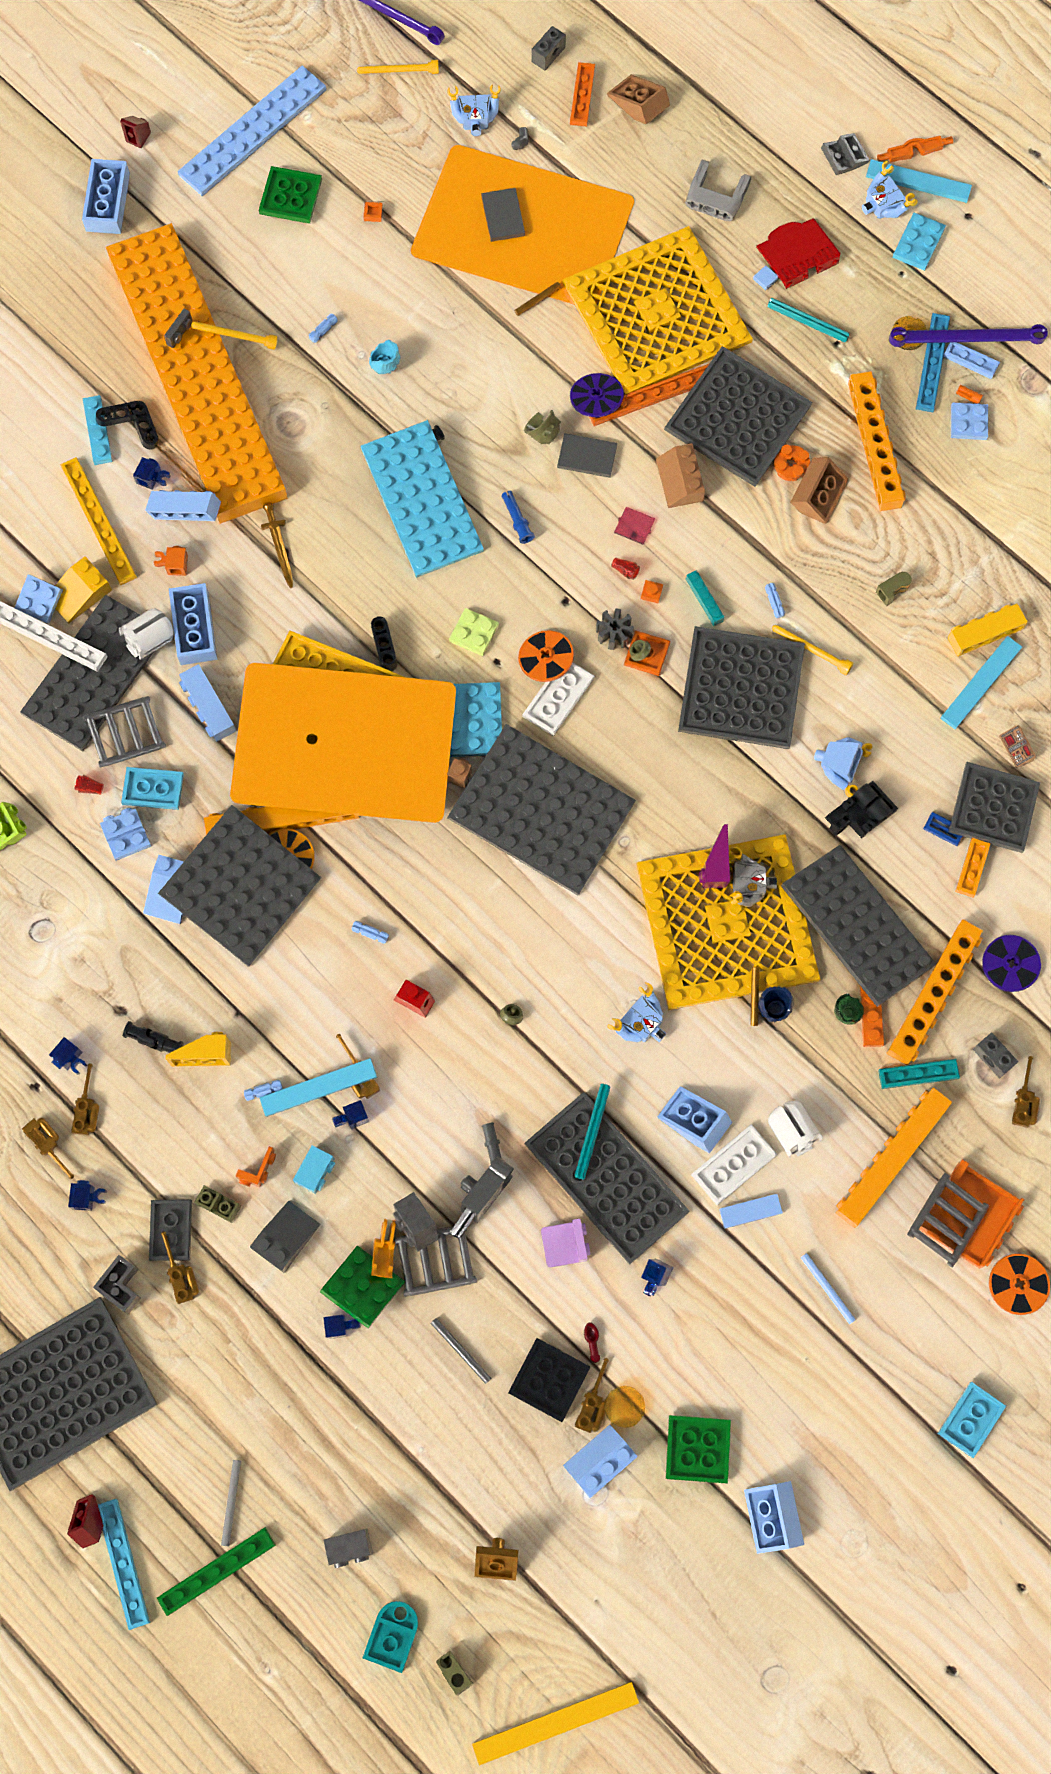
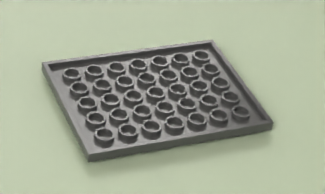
(541, 809)
(66, 1392)

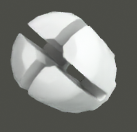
(147, 633)
(794, 1128)

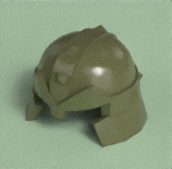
(543, 431)

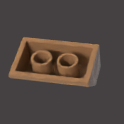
(680, 476)
(819, 489)

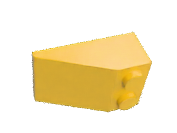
(81, 589)
(205, 1051)

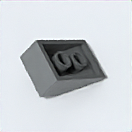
(285, 1236)

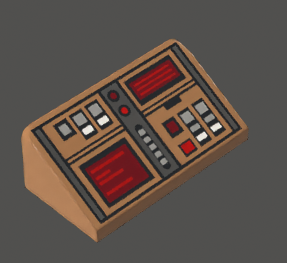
(1017, 746)

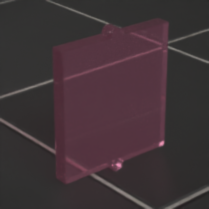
(634, 525)

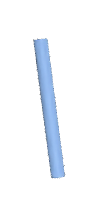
(828, 1288)

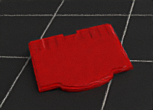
(796, 249)

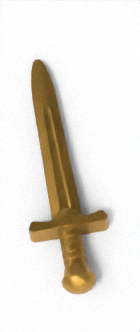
(276, 535)

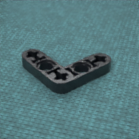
(136, 417)

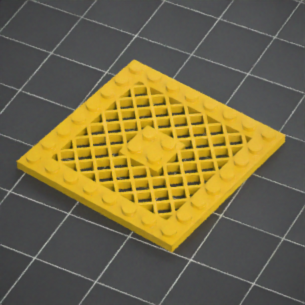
(657, 310)
(724, 924)

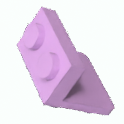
(565, 1243)

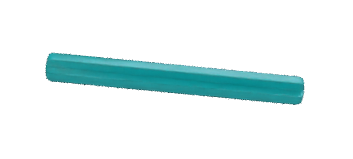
(808, 320)
(592, 1131)

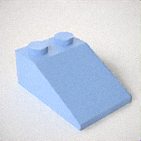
(155, 904)
(695, 1119)

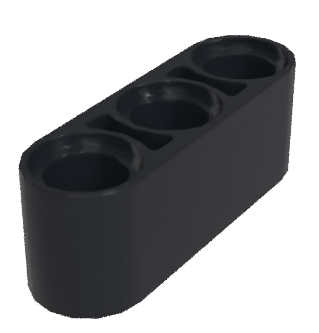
(380, 636)

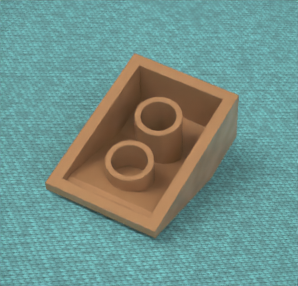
(640, 98)

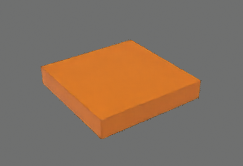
(654, 661)

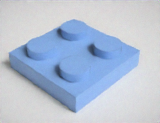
(969, 421)
(38, 598)

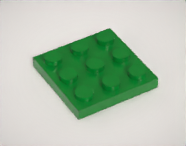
(290, 194)
(358, 1291)
(698, 1449)

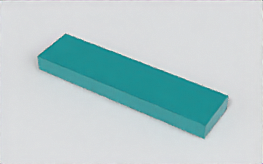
(919, 1074)

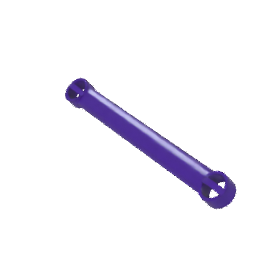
(433, 33)
(968, 335)

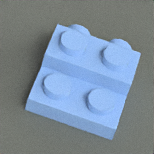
(125, 833)

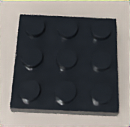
(549, 1380)

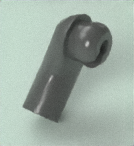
(521, 141)

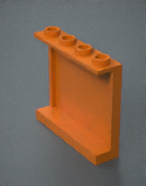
(994, 1224)

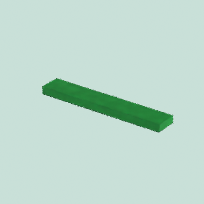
(216, 1571)

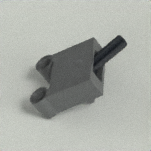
(482, 1194)

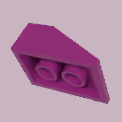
(716, 868)

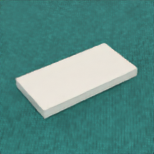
(558, 699)
(734, 1164)

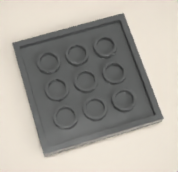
(994, 807)

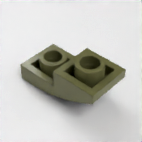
(217, 1204)

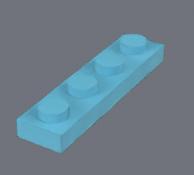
(97, 434)

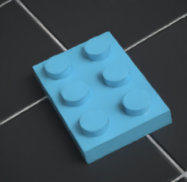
(919, 241)
(152, 788)
(971, 1419)

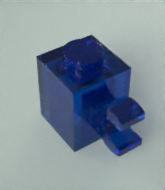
(149, 472)
(66, 1056)
(354, 1115)
(83, 1196)
(656, 1274)
(337, 1326)

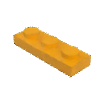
(972, 867)

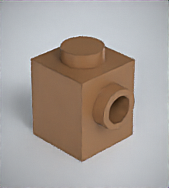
(459, 772)

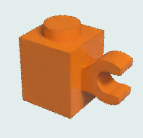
(174, 561)

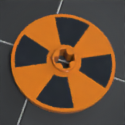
(545, 668)
(1013, 1299)

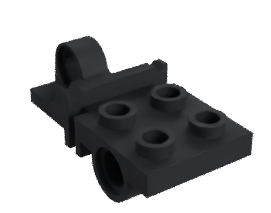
(862, 811)

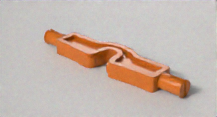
(924, 147)

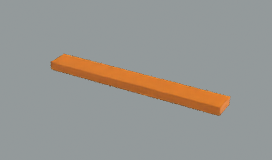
(654, 394)

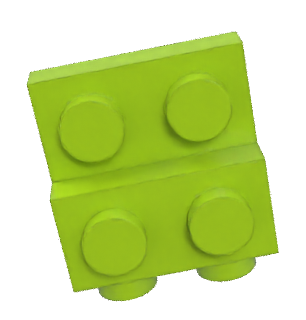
(10, 826)

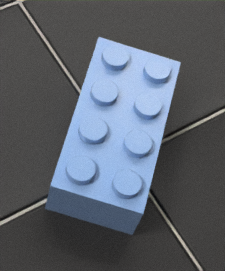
(106, 196)
(192, 624)

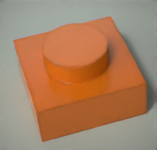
(373, 211)
(651, 591)

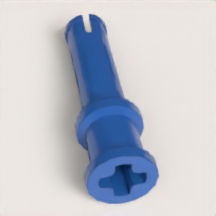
(520, 524)

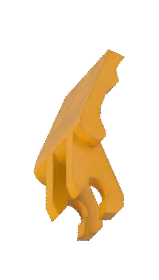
(383, 1252)

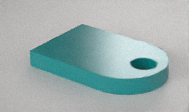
(392, 1637)

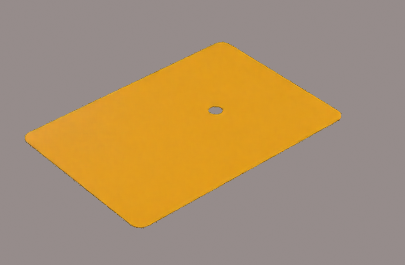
(564, 222)
(376, 748)

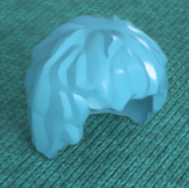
(385, 357)

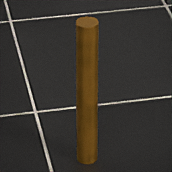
(537, 298)
(754, 996)

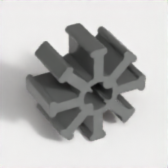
(606, 630)

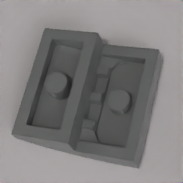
(845, 154)

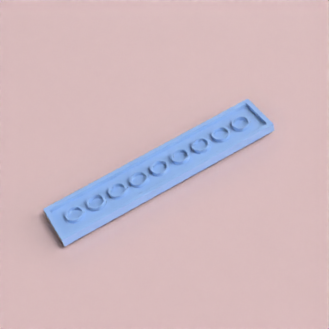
(252, 130)

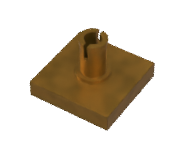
(496, 1561)

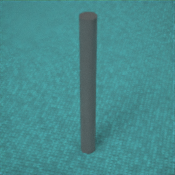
(460, 1350)

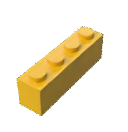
(987, 629)

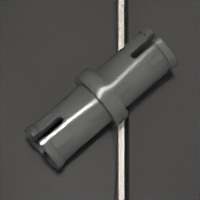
(491, 1141)

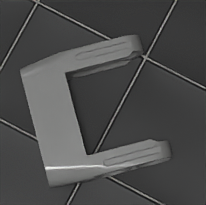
(712, 202)

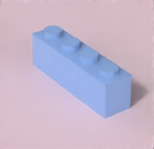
(183, 505)
(207, 702)

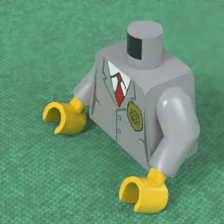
(749, 880)

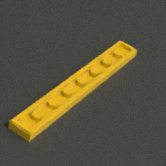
(98, 521)
(555, 1723)

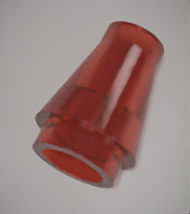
(626, 568)
(87, 785)

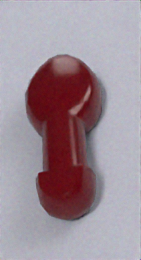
(591, 1336)

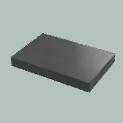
(503, 214)
(587, 455)
(175, 1220)

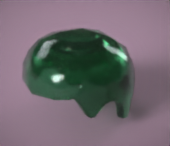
(848, 1009)

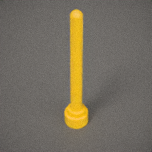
(431, 67)
(269, 341)
(843, 665)

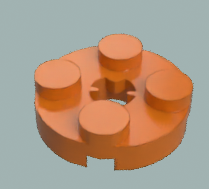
(794, 453)

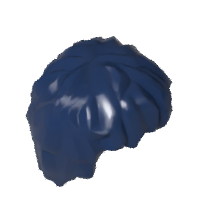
(776, 1003)

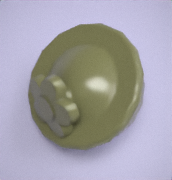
(639, 650)
(511, 1014)

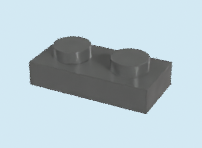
(178, 328)

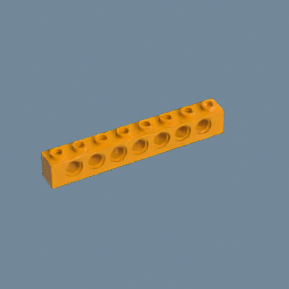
(866, 383)
(964, 932)

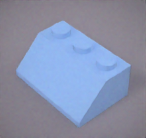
(600, 1461)
(774, 1517)

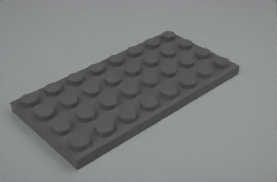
(77, 690)
(858, 925)
(619, 1188)

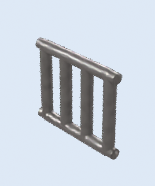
(122, 755)
(925, 1215)
(449, 1281)

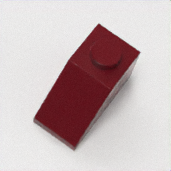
(135, 130)
(86, 1522)

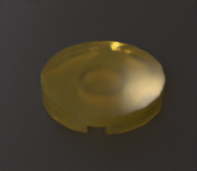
(909, 323)
(624, 1406)

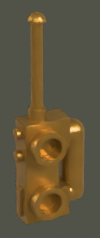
(370, 1087)
(1023, 1099)
(82, 1108)
(45, 1144)
(176, 1275)
(591, 1401)

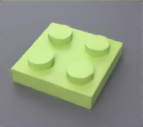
(473, 632)

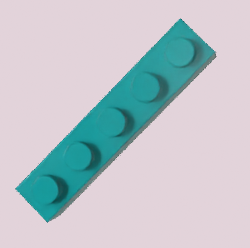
(705, 598)

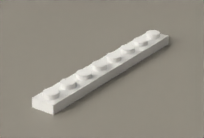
(51, 637)

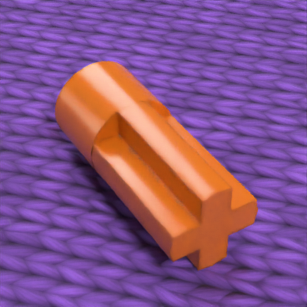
(969, 394)

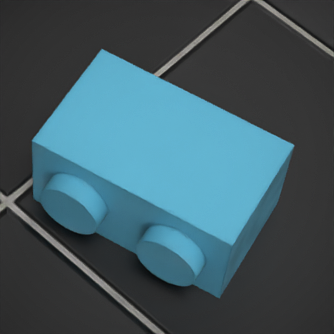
(314, 1169)

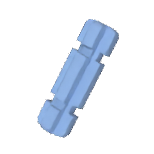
(323, 327)
(775, 600)
(370, 932)
(262, 1090)

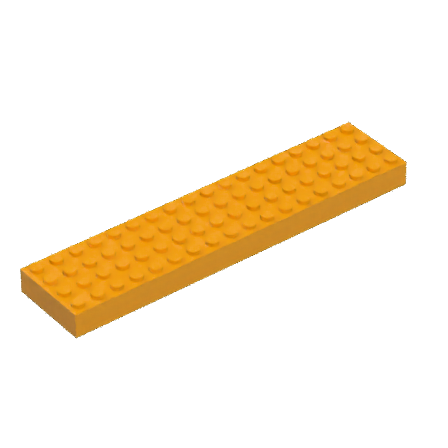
(196, 374)

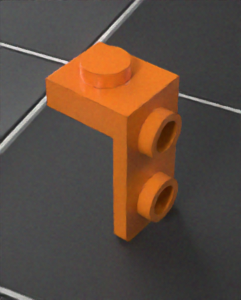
(247, 1178)

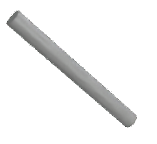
(231, 1503)

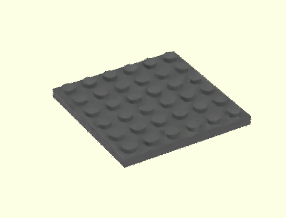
(738, 416)
(741, 687)
(239, 885)

